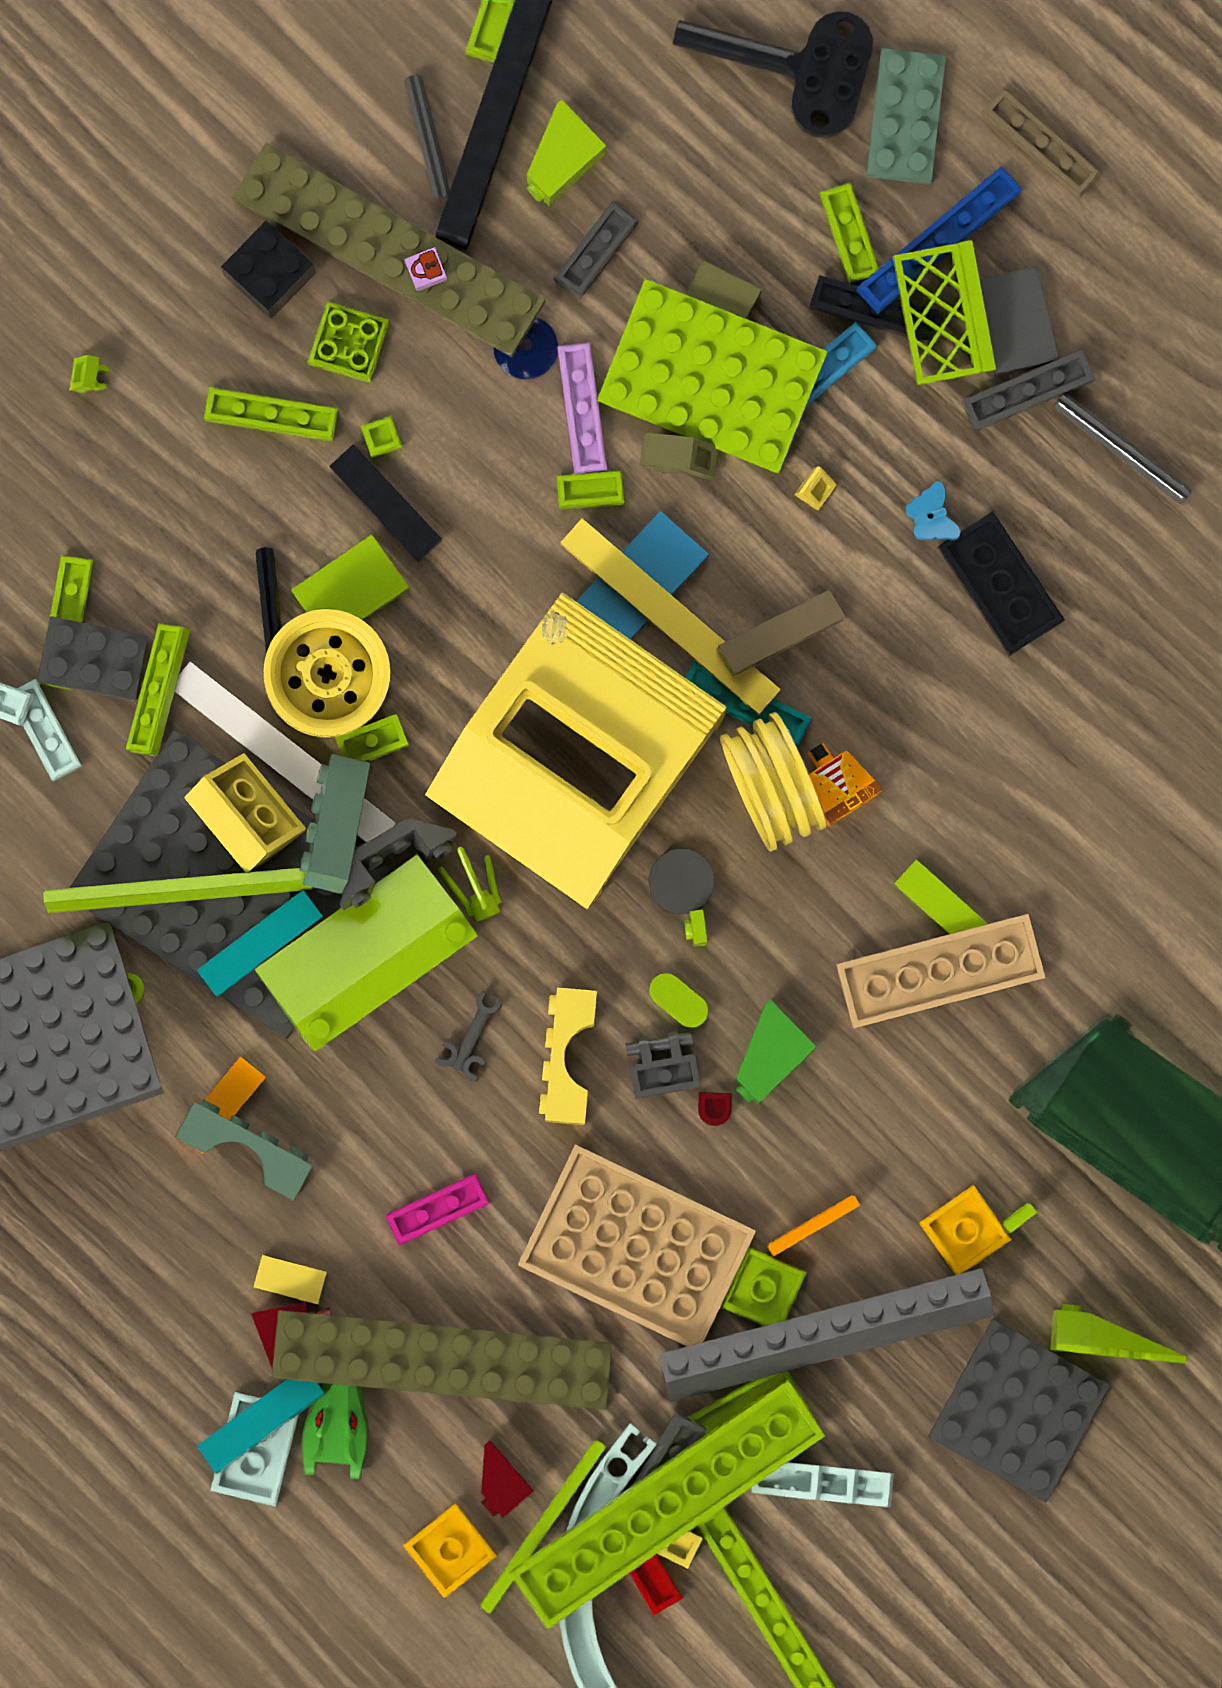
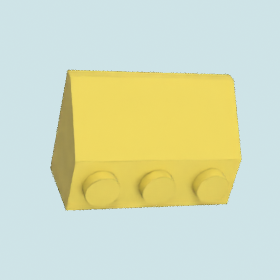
(244, 812)

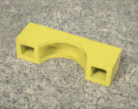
(573, 1013)

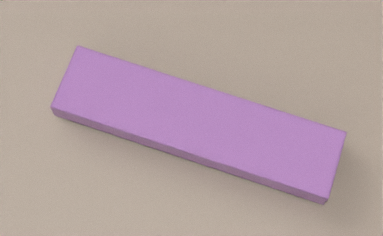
(582, 408)

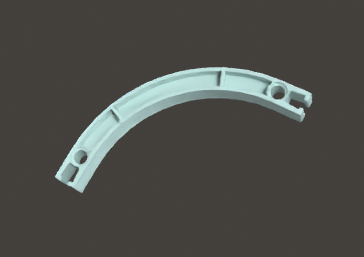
(578, 1627)

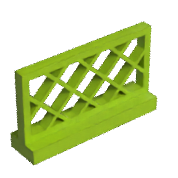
(972, 309)

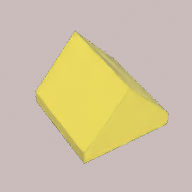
(816, 488)

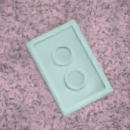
(261, 1470)

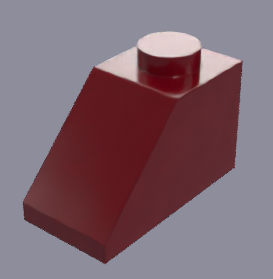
(501, 1483)

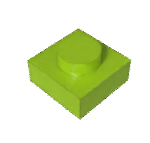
(695, 928)

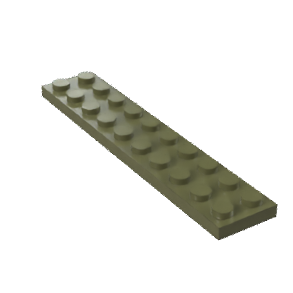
(378, 244)
(441, 1360)

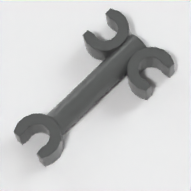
(461, 1060)

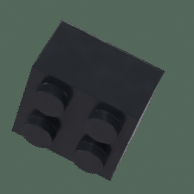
(268, 269)

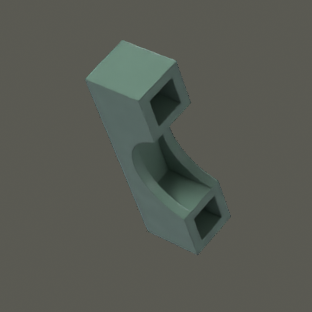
(281, 1169)

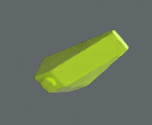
(1090, 1334)

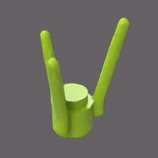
(483, 903)

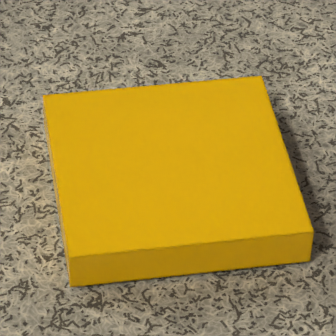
(965, 1231)
(450, 1550)

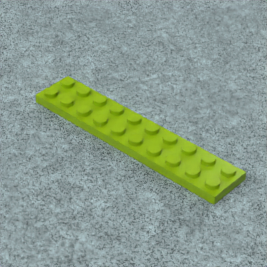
(666, 1504)

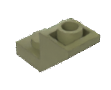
(678, 453)

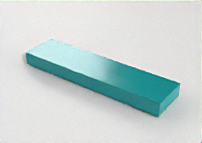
(794, 720)
(260, 943)
(258, 1422)

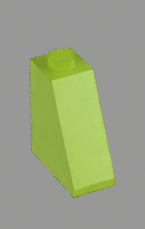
(563, 155)

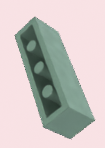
(335, 824)

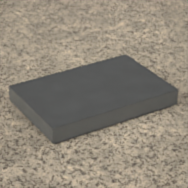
(1018, 321)

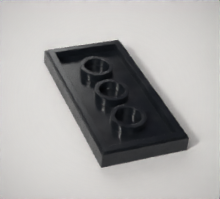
(1001, 584)

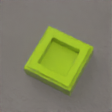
(381, 436)
(1018, 1217)

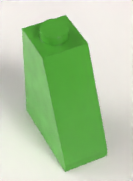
(772, 1054)

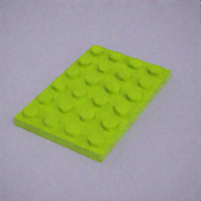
(712, 375)

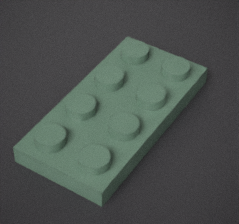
(906, 116)

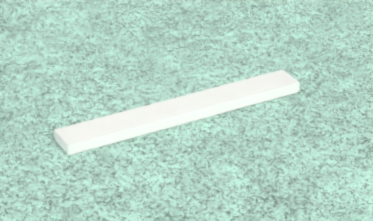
(266, 742)

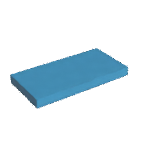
(660, 552)

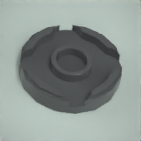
(681, 881)

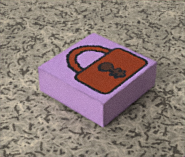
(425, 269)

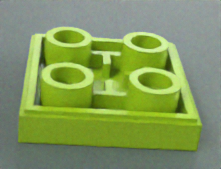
(348, 342)

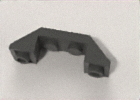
(427, 839)

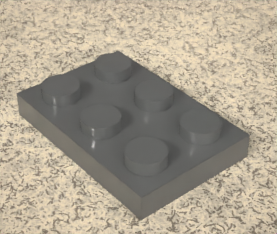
(92, 658)

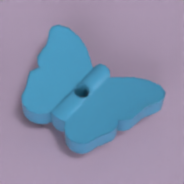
(927, 504)

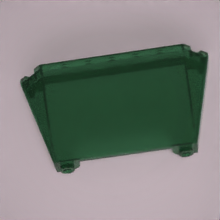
(1134, 1123)

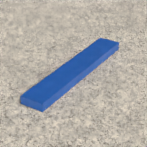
(949, 229)

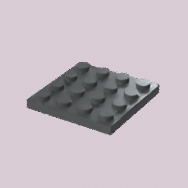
(1018, 1410)

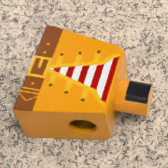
(840, 783)

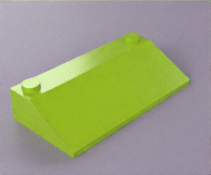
(365, 953)

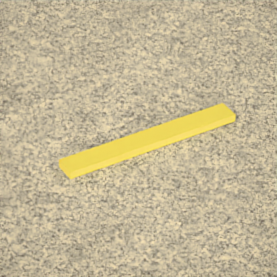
(665, 613)

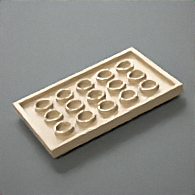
(636, 1248)

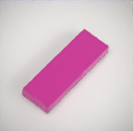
(437, 1209)

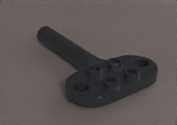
(825, 72)

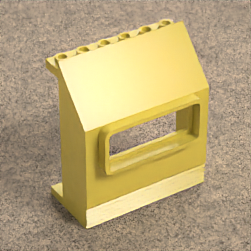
(616, 701)

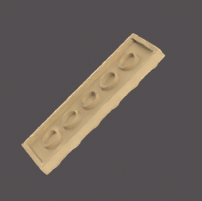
(940, 971)

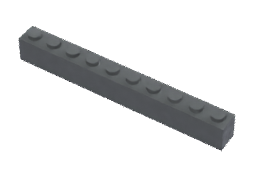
(826, 1335)

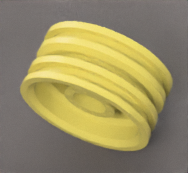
(358, 642)
(773, 781)

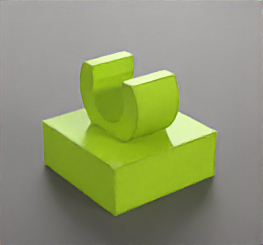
(85, 374)

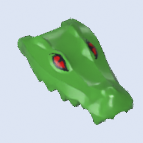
(336, 1429)

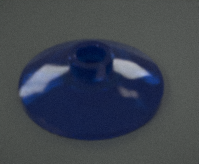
(534, 361)

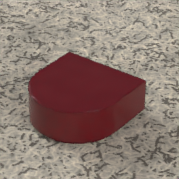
(714, 1107)

